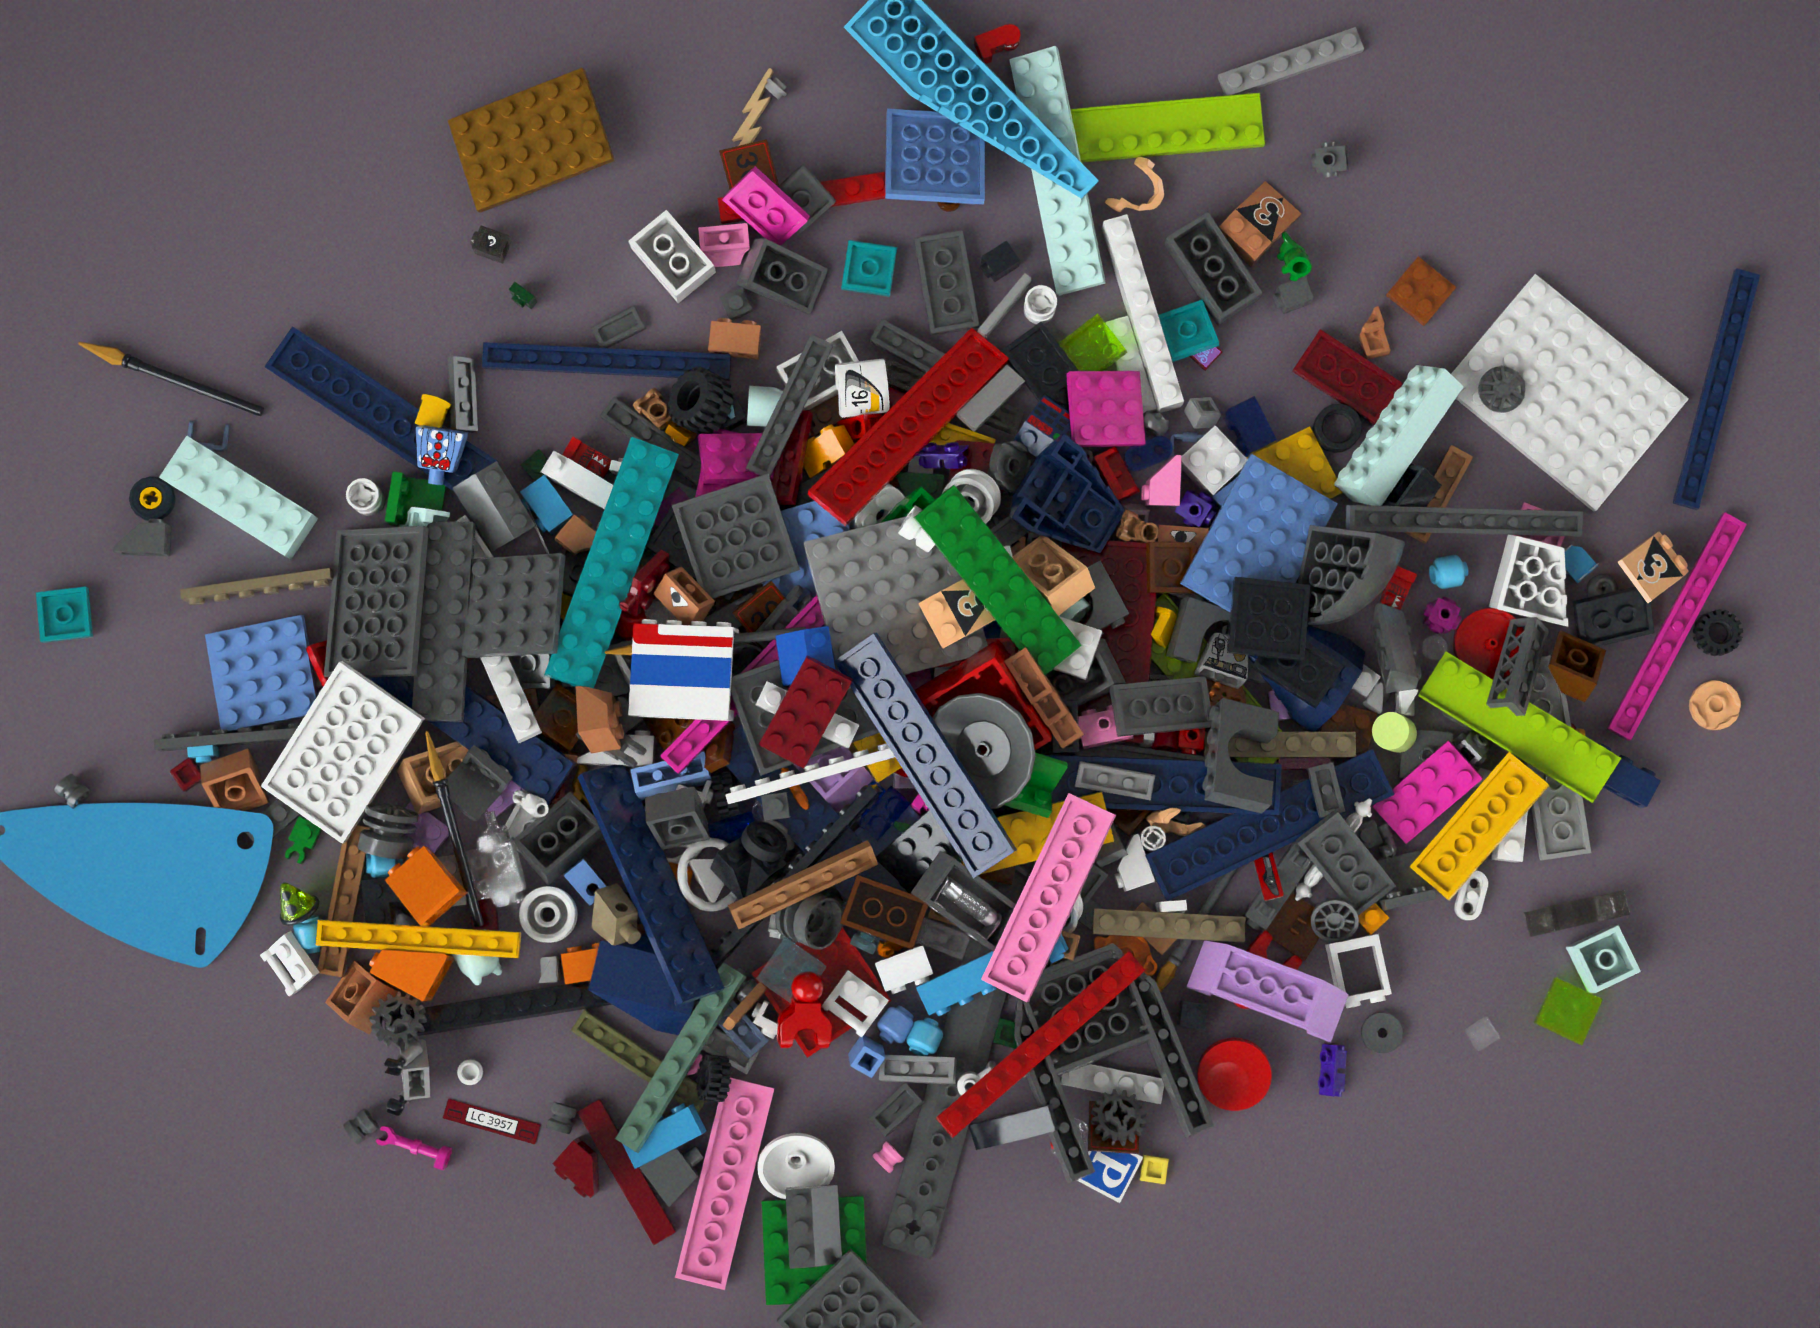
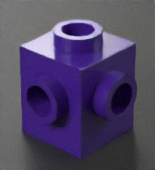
(1189, 509)

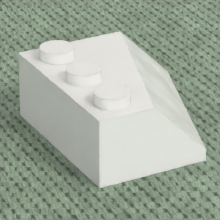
(1531, 580)

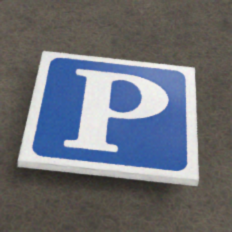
(1112, 1173)

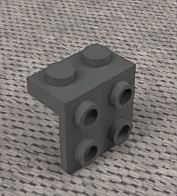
(477, 783)

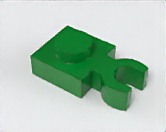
(304, 835)

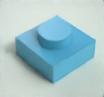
(203, 753)

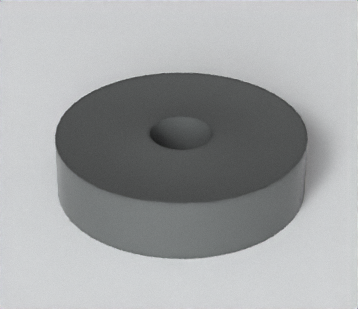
(1370, 1029)

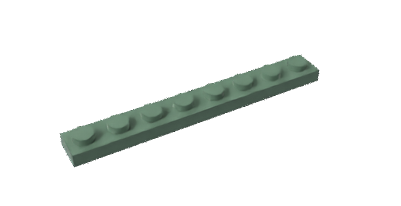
(679, 1061)

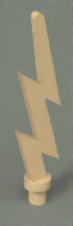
(756, 107)

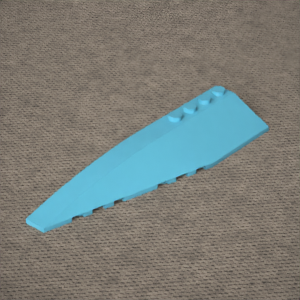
(955, 82)

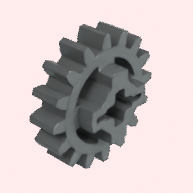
(393, 1010)
(1109, 1120)

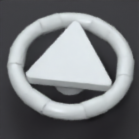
(704, 876)

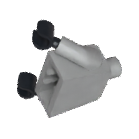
(414, 1068)

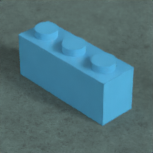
(668, 1134)

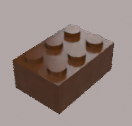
(884, 912)

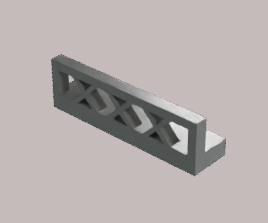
(1524, 665)

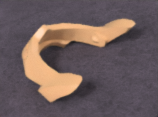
(1147, 166)
(1162, 819)

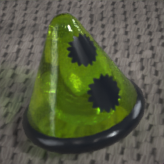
(296, 904)

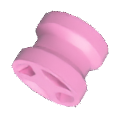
(888, 1157)

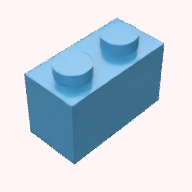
(547, 505)

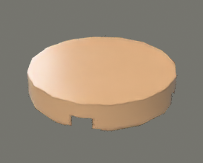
(1714, 705)

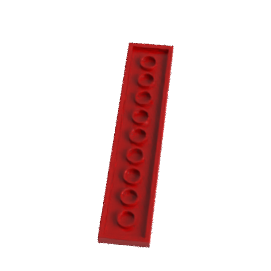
(907, 427)

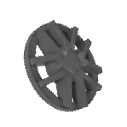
(1501, 389)
(1334, 919)

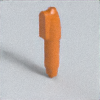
(798, 794)

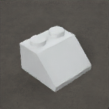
(903, 969)

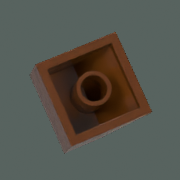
(1575, 665)

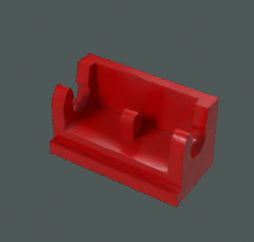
(1115, 474)

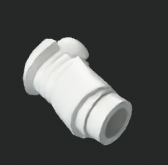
(531, 803)

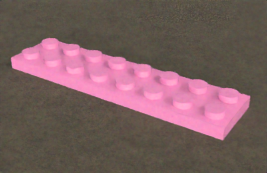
(1048, 897)
(724, 1184)

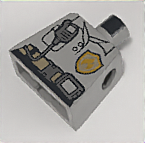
(1222, 666)

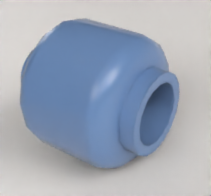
(895, 1024)

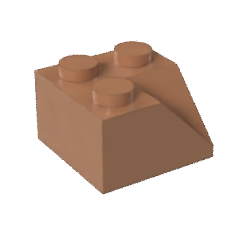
(598, 719)

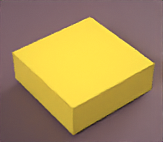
(1154, 1169)

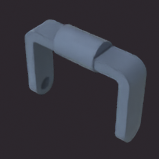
(1185, 437)
(211, 446)

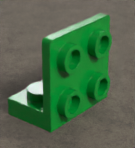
(409, 493)
(1037, 795)

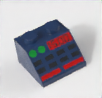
(1044, 425)

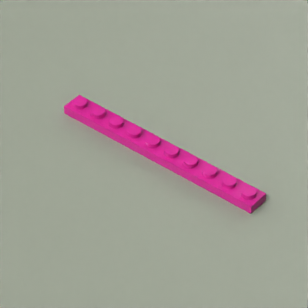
(1676, 626)
(702, 732)

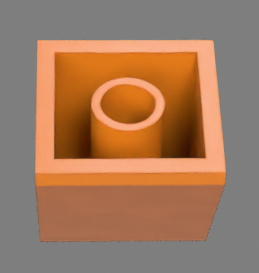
(425, 886)
(412, 972)

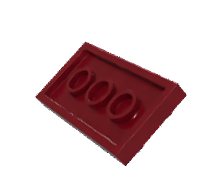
(1347, 376)
(805, 711)

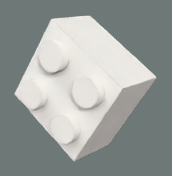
(1212, 462)

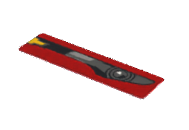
(1268, 877)

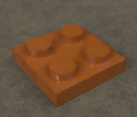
(1421, 291)

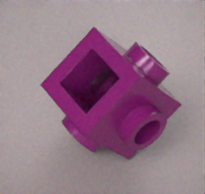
(1434, 619)

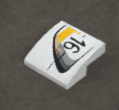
(862, 387)

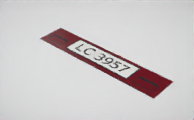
(491, 1121)

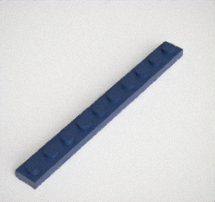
(600, 360)
(1716, 389)

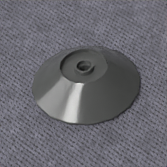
(990, 722)

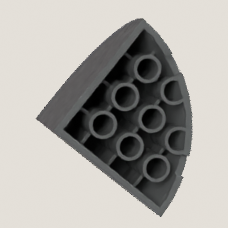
(1346, 571)

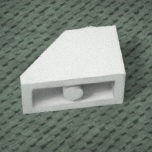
(1134, 868)

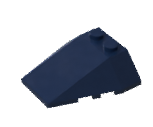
(1066, 498)
(1342, 651)
(636, 984)

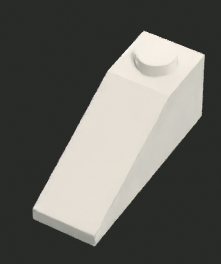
(577, 479)
(640, 737)

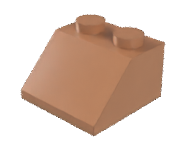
(234, 782)
(357, 996)

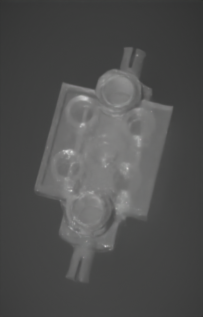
(497, 867)

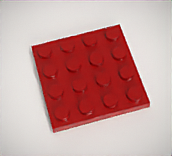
(838, 958)

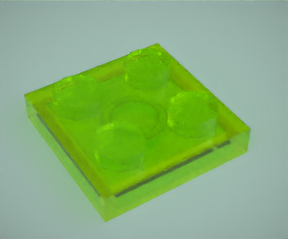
(1093, 346)
(1568, 1011)

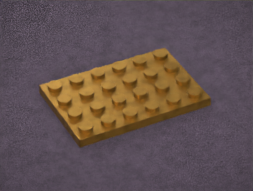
(531, 140)

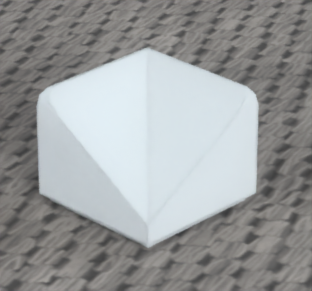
(1405, 702)

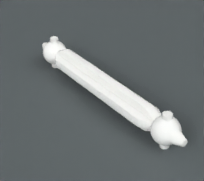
(1313, 876)

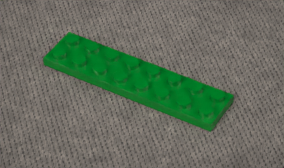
(996, 579)

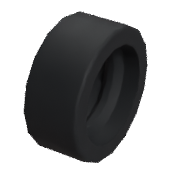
(1350, 414)

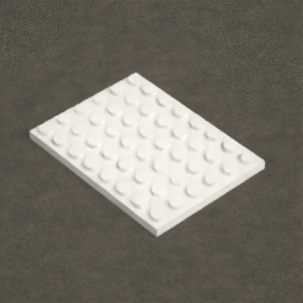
(1586, 395)

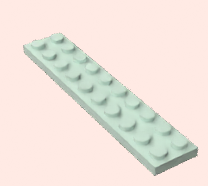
(1064, 216)

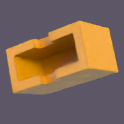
(826, 449)

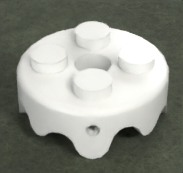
(885, 500)

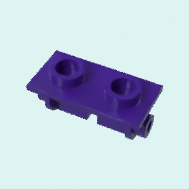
(952, 454)
(1331, 1059)

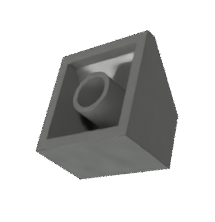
(677, 818)

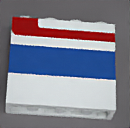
(681, 670)

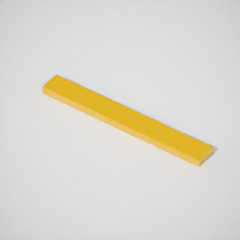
(418, 938)

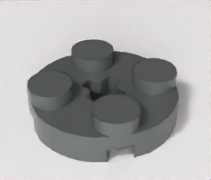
(1003, 454)

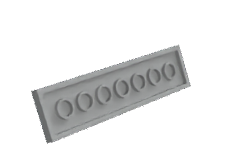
(1559, 811)

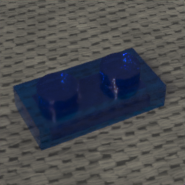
(730, 828)

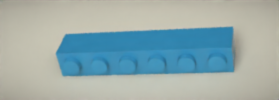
(966, 981)

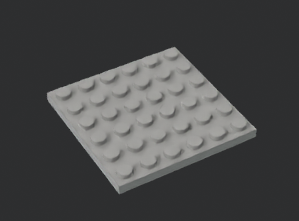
(873, 584)

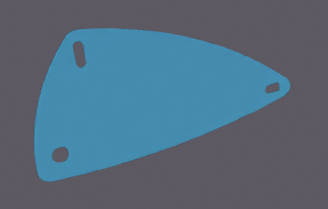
(144, 870)

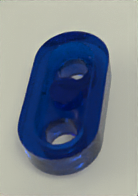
(1148, 454)

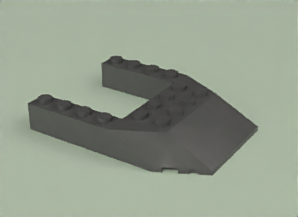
(1125, 1022)

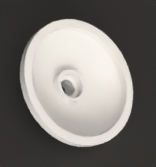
(780, 1170)

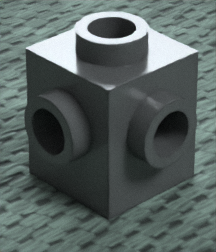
(1339, 156)
(1472, 747)

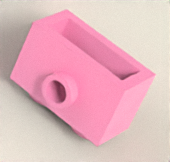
(1099, 728)

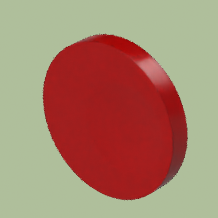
(1481, 640)
(1234, 1074)

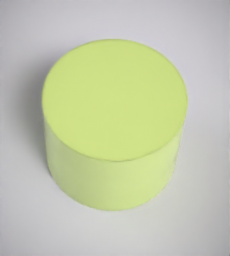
(1394, 732)

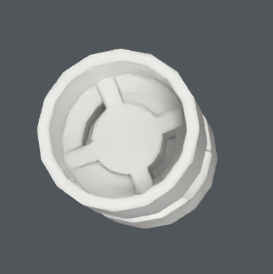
(1040, 304)
(365, 497)
(911, 529)

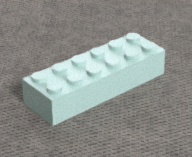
(1398, 435)
(238, 497)

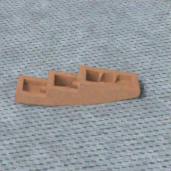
(1044, 698)

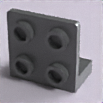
(1409, 885)

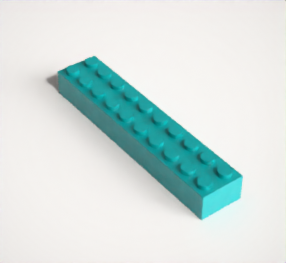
(611, 563)

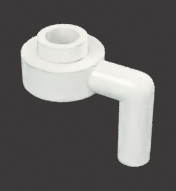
(972, 1077)

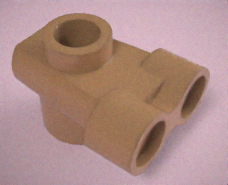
(652, 406)
(1136, 529)

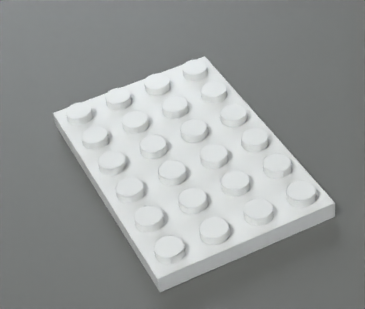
(342, 752)

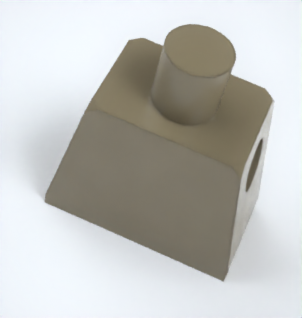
(615, 916)

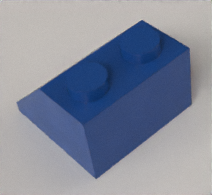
(796, 645)

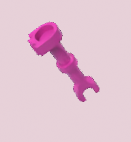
(416, 1146)

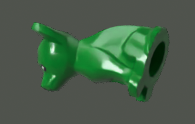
(1294, 257)

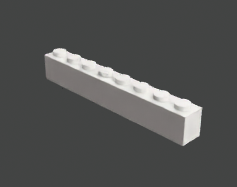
(1142, 313)

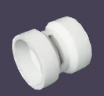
(1150, 841)

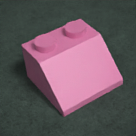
(1164, 485)

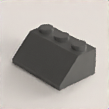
(494, 506)
(1395, 649)
(559, 838)
(813, 1225)

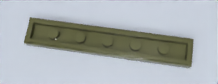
(630, 1055)

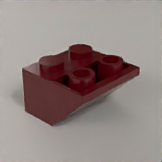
(579, 1165)

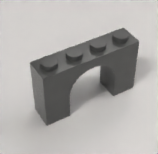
(1106, 602)
(1189, 629)
(1223, 780)

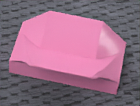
(724, 243)

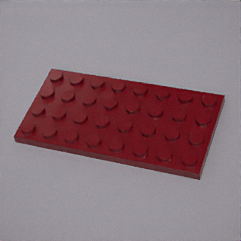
(1131, 641)

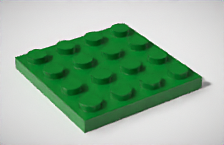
(787, 1284)

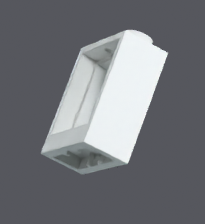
(1352, 944)

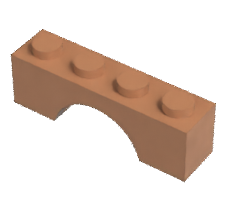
(578, 537)

